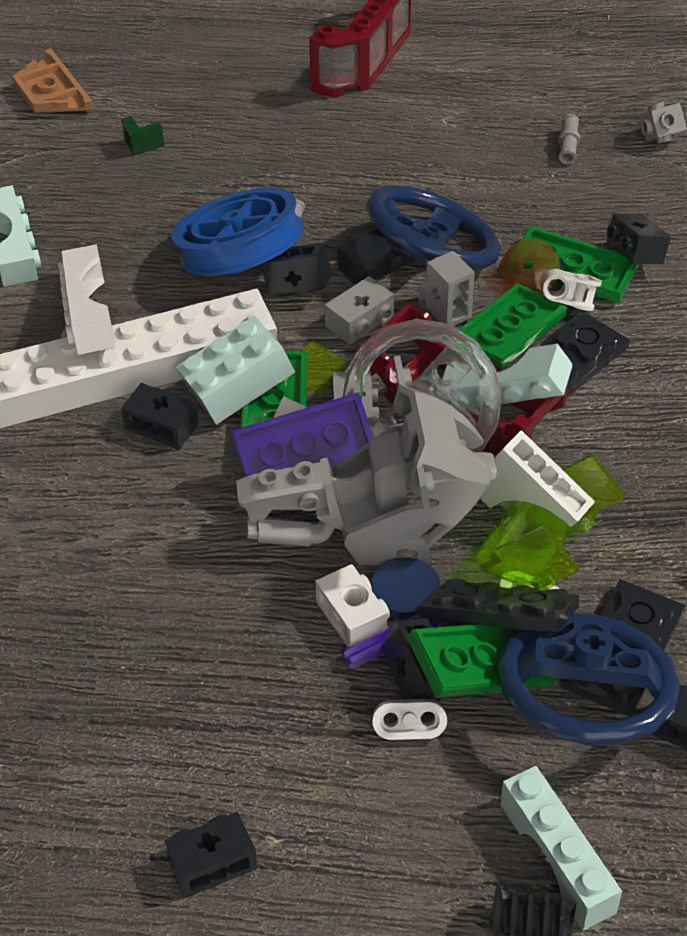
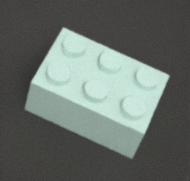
(235, 369)

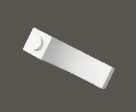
(534, 478)

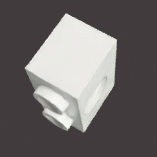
(351, 605)

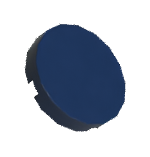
(404, 585)

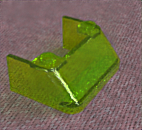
(530, 539)

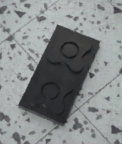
(587, 345)
(500, 606)
(646, 612)

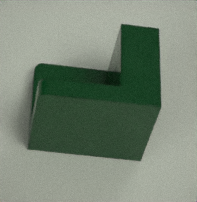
(143, 138)

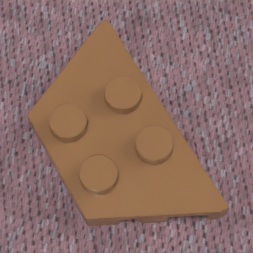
(51, 87)

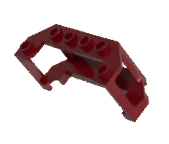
(428, 353)

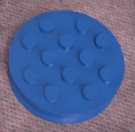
(237, 231)

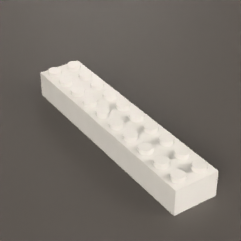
(147, 350)

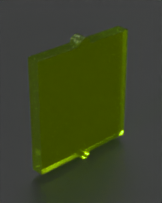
(321, 367)

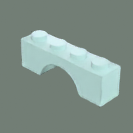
(17, 258)
(537, 375)
(578, 869)

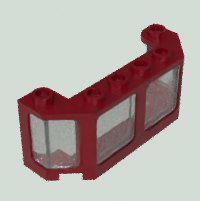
(361, 51)

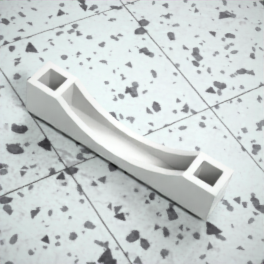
(86, 320)

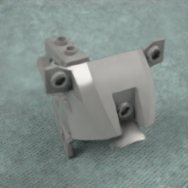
(370, 486)

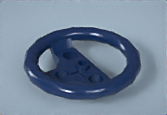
(427, 239)
(590, 651)

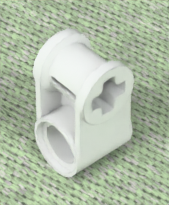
(576, 291)

